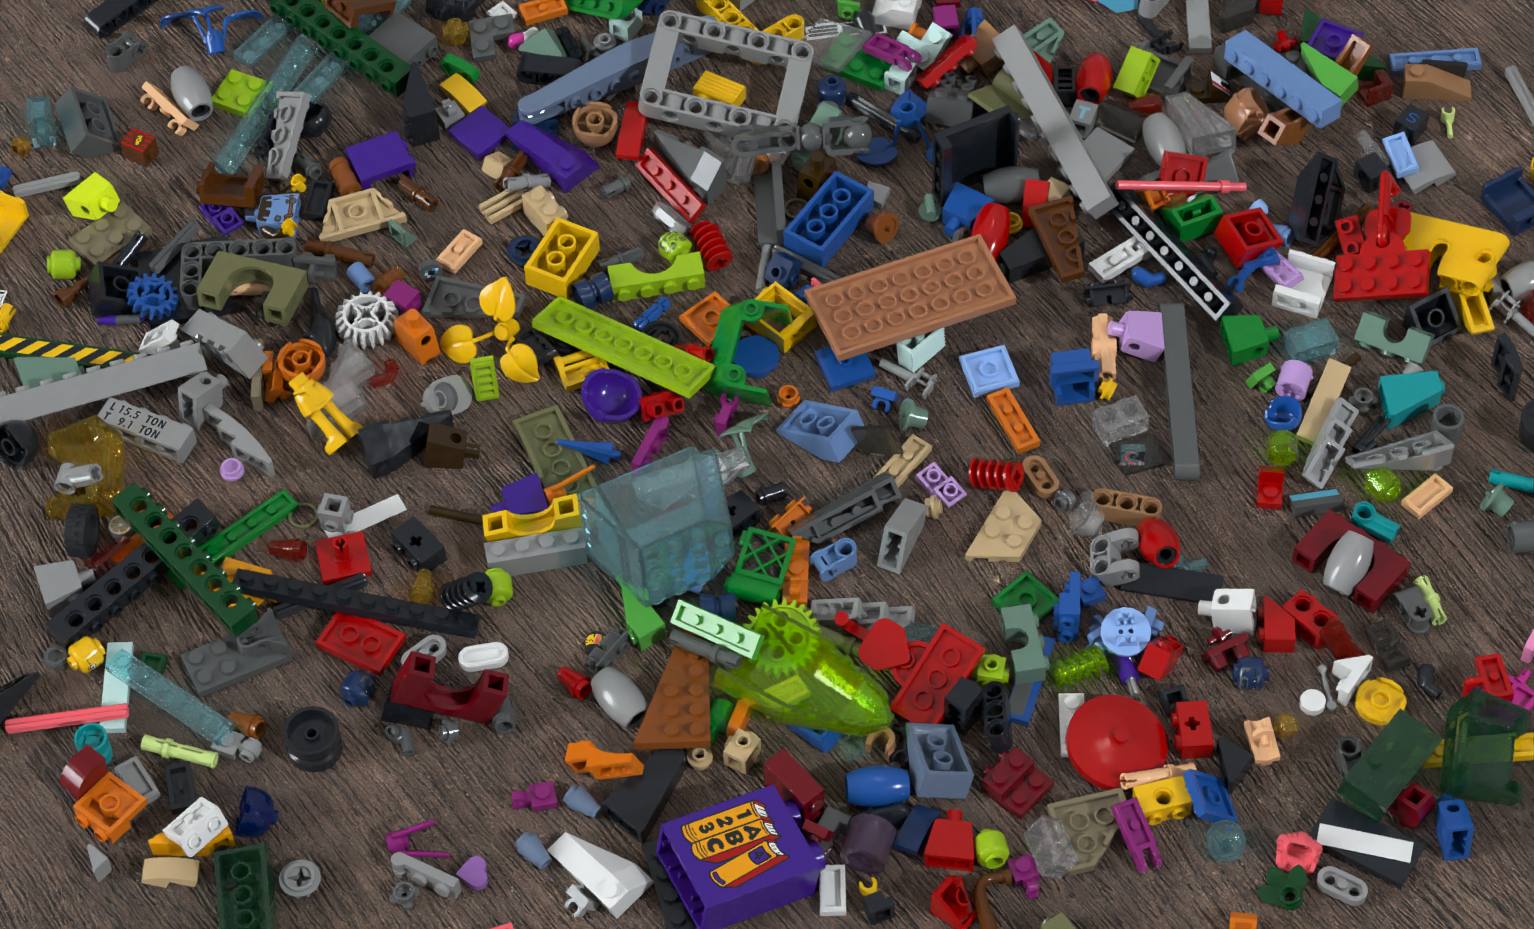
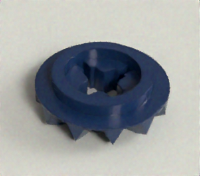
(520, 245)

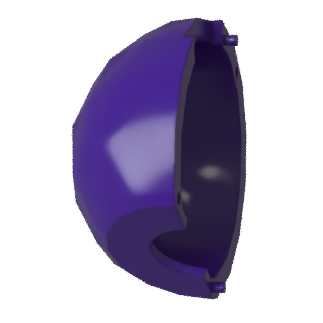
(610, 395)

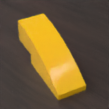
(1473, 312)

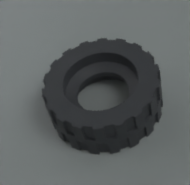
(82, 530)

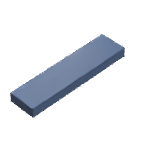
(1468, 55)

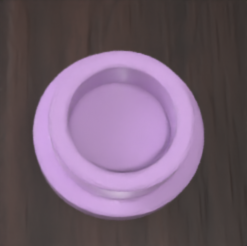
(231, 469)

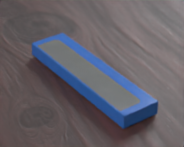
(1025, 695)

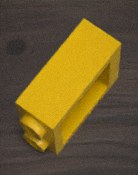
(793, 332)

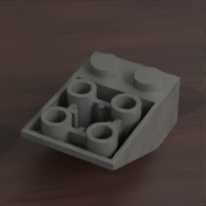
(949, 101)

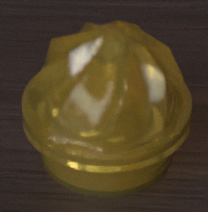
(1286, 725)

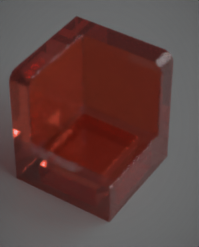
(1378, 91)

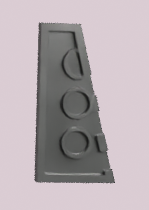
(460, 300)

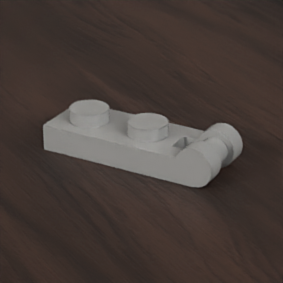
(424, 874)

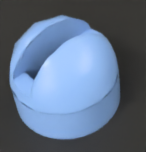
(1259, 203)

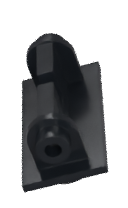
(265, 143)
(1098, 293)

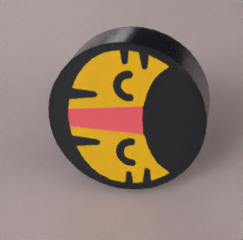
(592, 640)

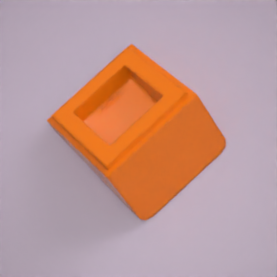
(1152, 198)

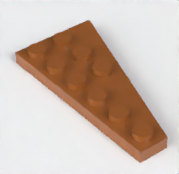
(680, 705)

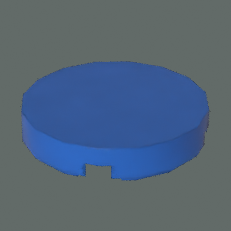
(757, 356)

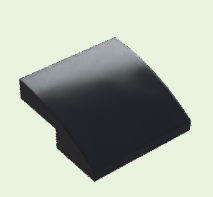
(1507, 365)

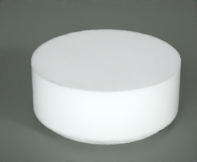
(1312, 702)

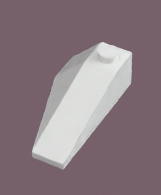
(605, 875)

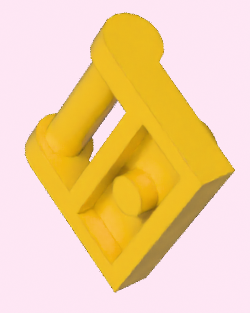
(575, 374)

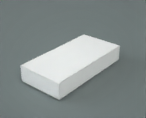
(832, 891)

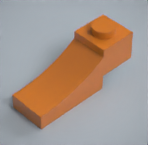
(586, 758)

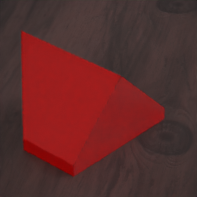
(952, 903)

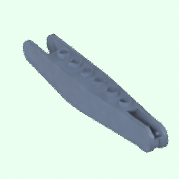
(600, 78)

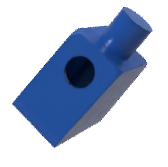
(962, 208)
(1449, 818)

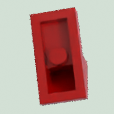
(1270, 487)

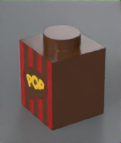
(139, 147)

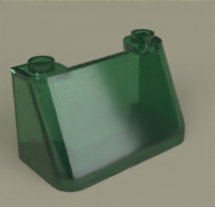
(1481, 749)

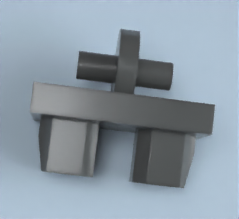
(317, 267)

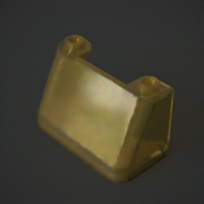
(85, 444)

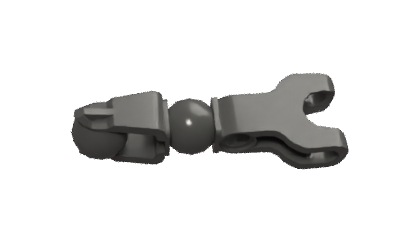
(810, 137)

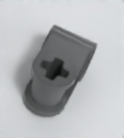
(124, 51)
(1413, 609)
(1347, 760)

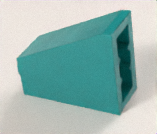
(1409, 395)

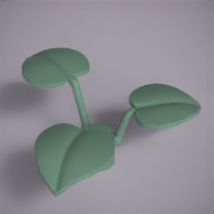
(743, 426)

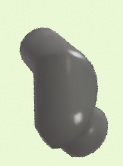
(401, 736)

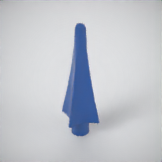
(599, 450)

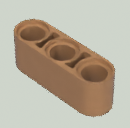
(1137, 506)

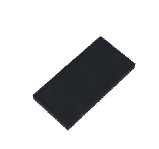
(1387, 869)

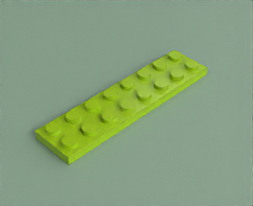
(624, 346)

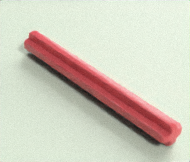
(67, 718)

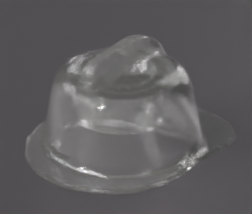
(1086, 516)

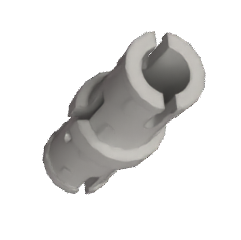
(526, 182)

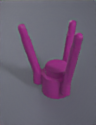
(399, 840)

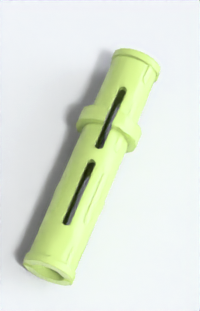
(169, 748)

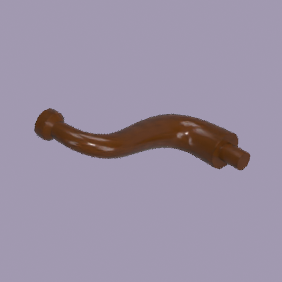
(982, 906)

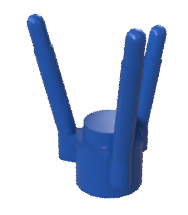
(972, 20)

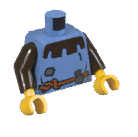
(279, 212)

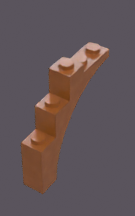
(1287, 125)

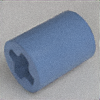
(361, 277)

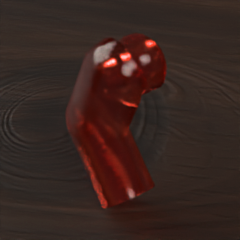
(388, 375)

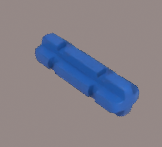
(651, 313)

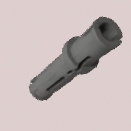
(715, 653)

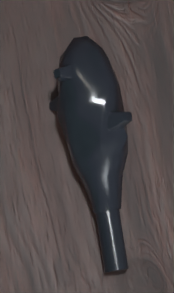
(321, 326)

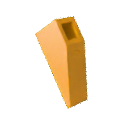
(162, 846)

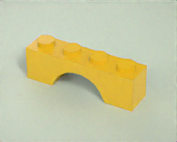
(559, 516)

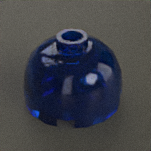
(255, 813)

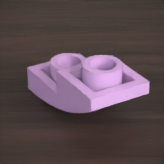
(937, 483)

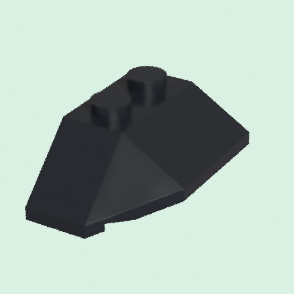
(1317, 200)

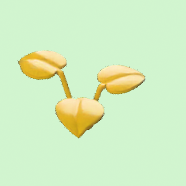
(497, 301)

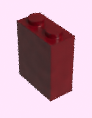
(795, 784)

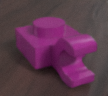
(725, 417)
(539, 797)
(1025, 873)

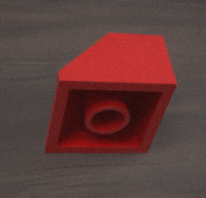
(1246, 235)

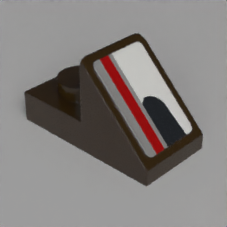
(1212, 90)

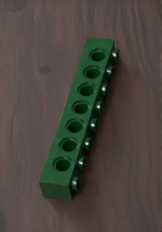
(346, 43)
(235, 618)

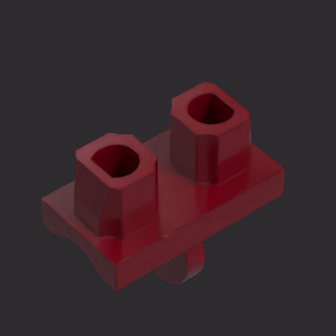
(1216, 654)

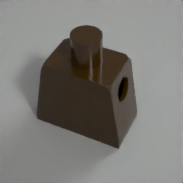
(816, 173)
(448, 447)

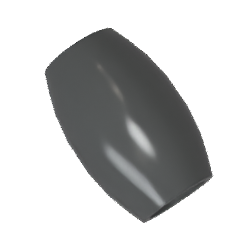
(1008, 183)

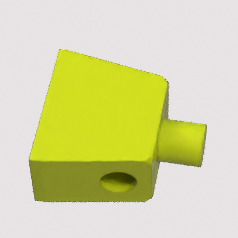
(92, 198)

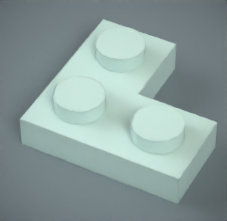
(930, 46)

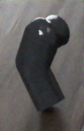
(1425, 681)

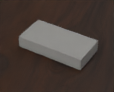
(136, 777)

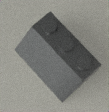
(87, 123)

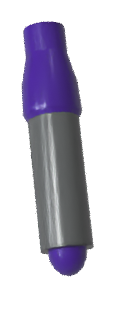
(119, 320)

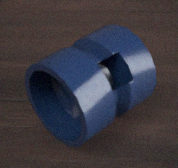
(595, 290)
(722, 605)

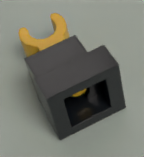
(875, 905)

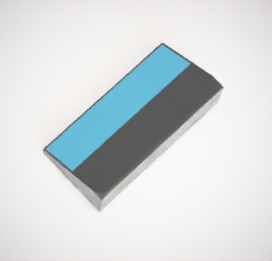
(1315, 502)

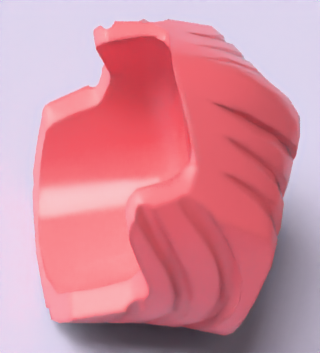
(1297, 849)

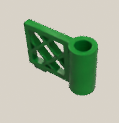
(755, 586)

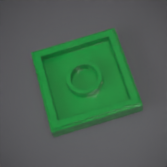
(1027, 590)

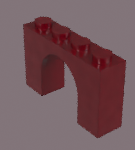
(1387, 566)
(475, 702)

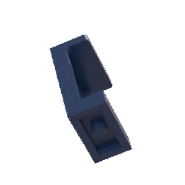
(1510, 200)

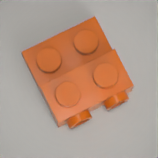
(109, 808)

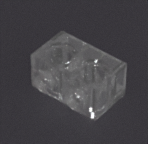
(1120, 420)
(1050, 847)

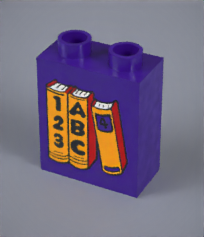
(739, 858)

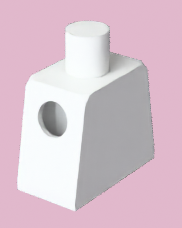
(1232, 610)

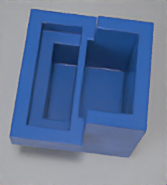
(1073, 376)

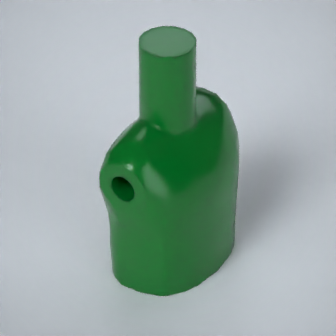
(720, 715)

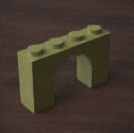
(233, 270)

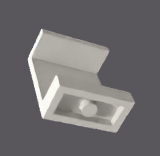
(1310, 293)

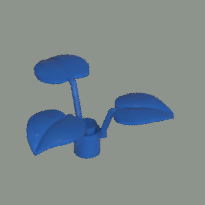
(213, 40)
(909, 111)

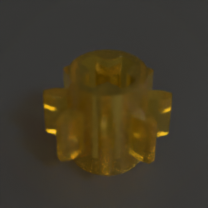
(456, 31)

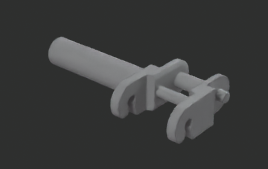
(1513, 312)
(912, 378)

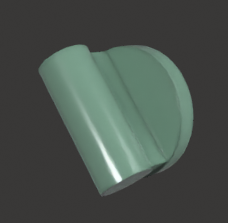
(929, 210)

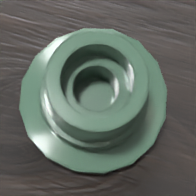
(911, 415)
(1497, 501)

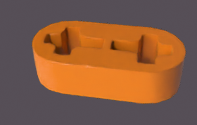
(739, 718)

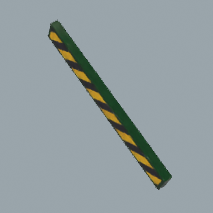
(88, 356)

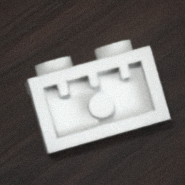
(196, 826)

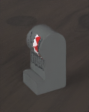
(837, 823)

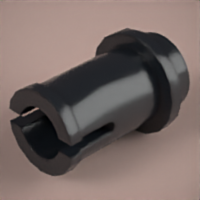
(770, 493)

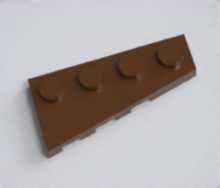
(1058, 232)

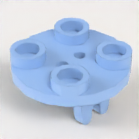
(1128, 643)

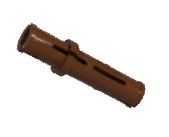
(341, 253)

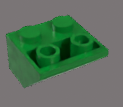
(1194, 217)

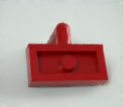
(1491, 677)

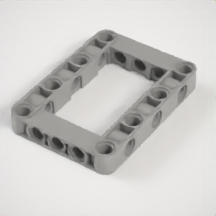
(730, 39)

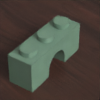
(1373, 332)
(1021, 625)

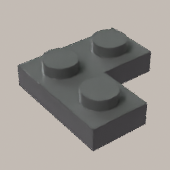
(485, 31)

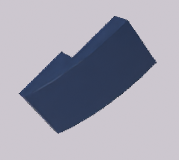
(916, 829)

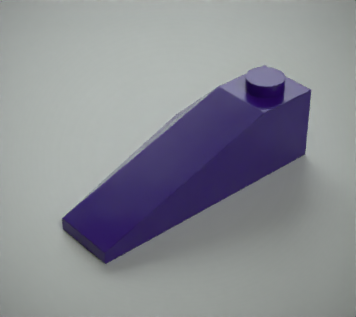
(561, 160)

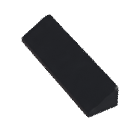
(1174, 583)

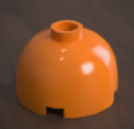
(300, 357)

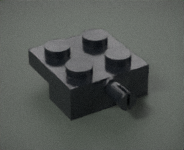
(453, 8)

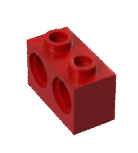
(1307, 621)

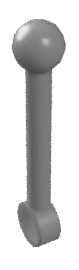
(1331, 705)

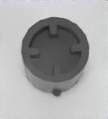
(1448, 421)
(1520, 536)

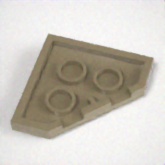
(1088, 825)

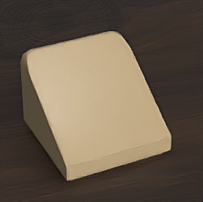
(494, 164)

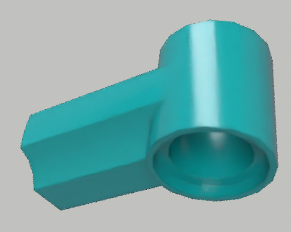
(1374, 522)

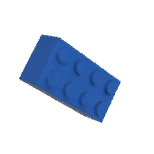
(829, 219)

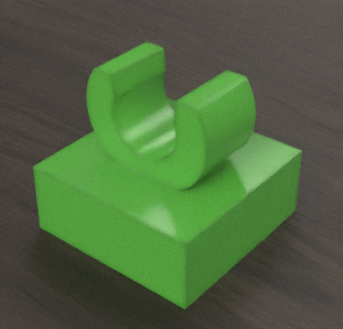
(1262, 378)

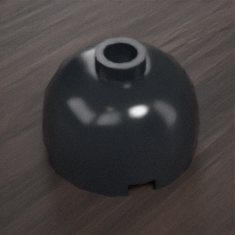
(18, 443)

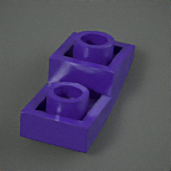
(221, 217)

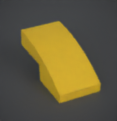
(463, 93)

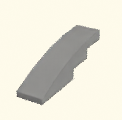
(1329, 443)
(243, 444)
(862, 613)

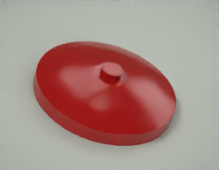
(1114, 738)

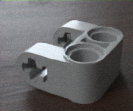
(1106, 557)

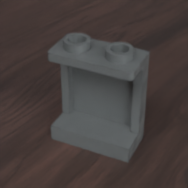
(406, 39)
(1169, 74)

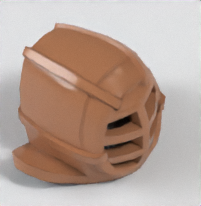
(1246, 112)

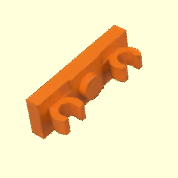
(796, 580)

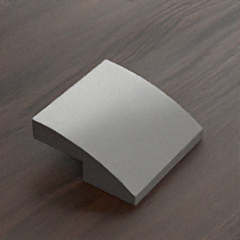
(1432, 167)

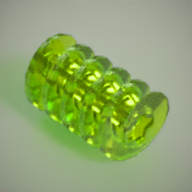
(1079, 665)

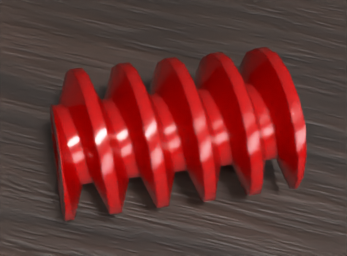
(711, 245)
(996, 474)

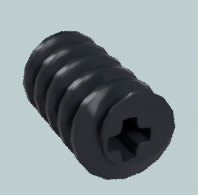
(466, 591)

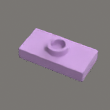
(1283, 273)

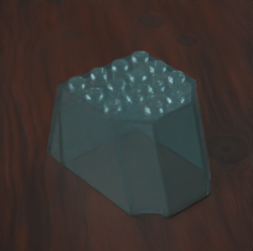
(660, 525)

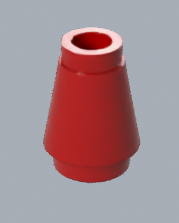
(575, 682)

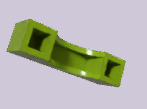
(683, 275)

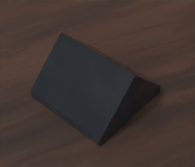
(1434, 315)
(406, 714)

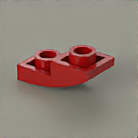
(1035, 193)

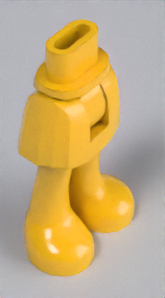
(314, 397)

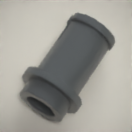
(311, 168)
(616, 187)

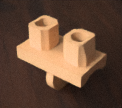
(1262, 741)

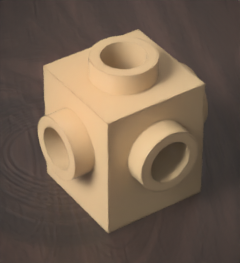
(742, 751)

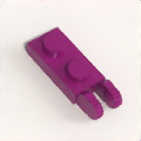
(892, 51)
(651, 443)
(1136, 833)

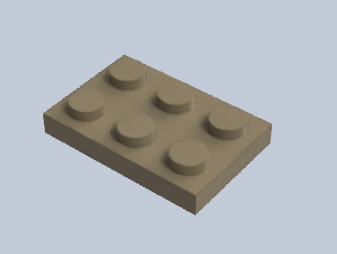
(106, 235)

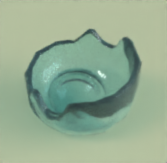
(1226, 841)

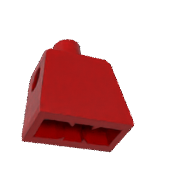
(950, 844)

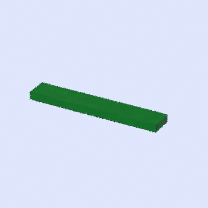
(245, 530)

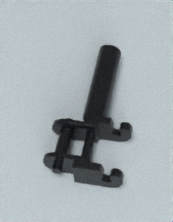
(1160, 37)

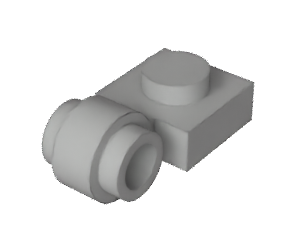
(237, 743)

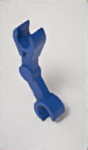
(1267, 258)

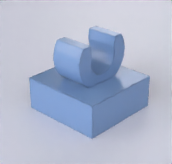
(1155, 624)

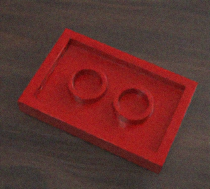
(946, 62)
(361, 642)

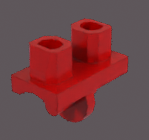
(1350, 234)
(660, 404)

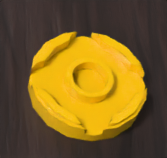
(1379, 700)

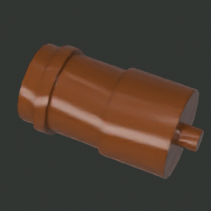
(344, 178)

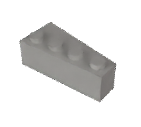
(225, 342)

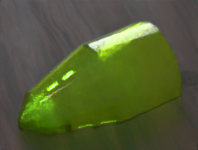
(806, 681)

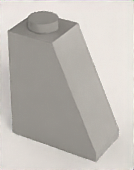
(901, 535)

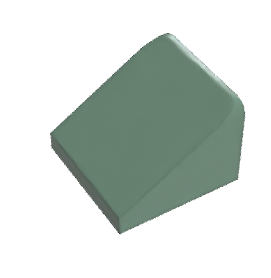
(401, 233)

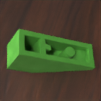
(1329, 73)
(642, 623)

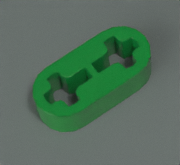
(452, 64)

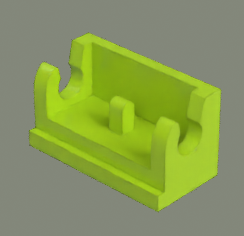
(1136, 72)

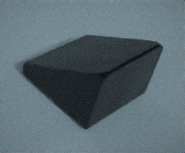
(1171, 695)

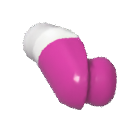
(517, 39)

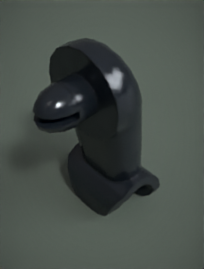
(901, 754)
(895, 813)

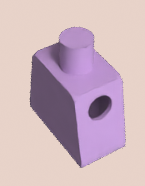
(1139, 334)

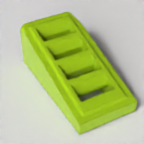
(484, 379)

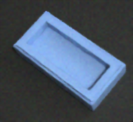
(1400, 155)

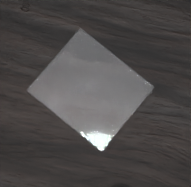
(834, 43)

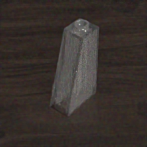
(1200, 126)

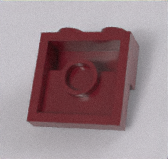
(1016, 782)

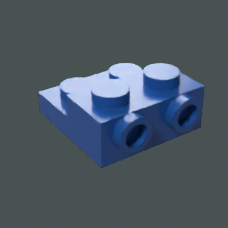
(1067, 610)

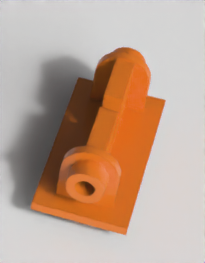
(795, 512)

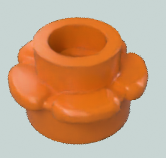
(788, 391)

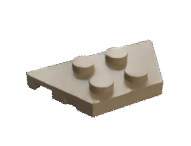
(358, 215)
(1006, 531)

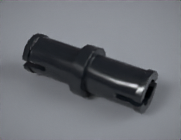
(130, 250)

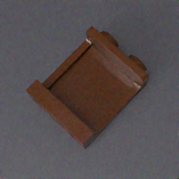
(350, 10)
(231, 188)

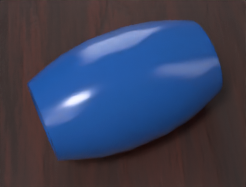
(877, 786)

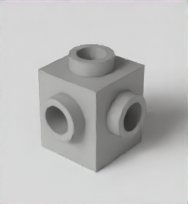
(335, 513)

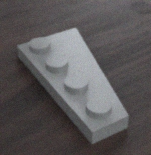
(289, 125)

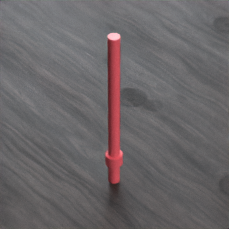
(1221, 186)

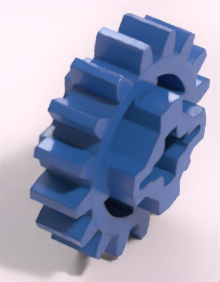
(152, 296)

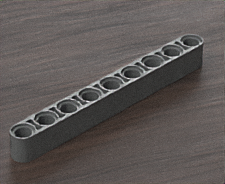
(1179, 393)

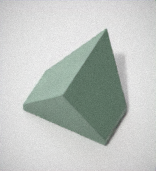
(544, 43)

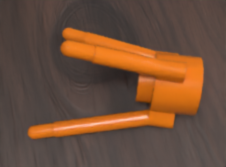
(558, 489)

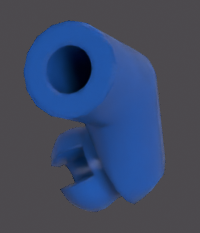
(1147, 279)

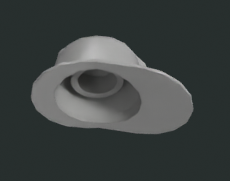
(447, 394)

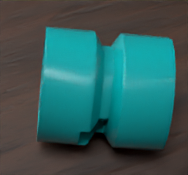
(96, 737)

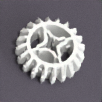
(366, 311)

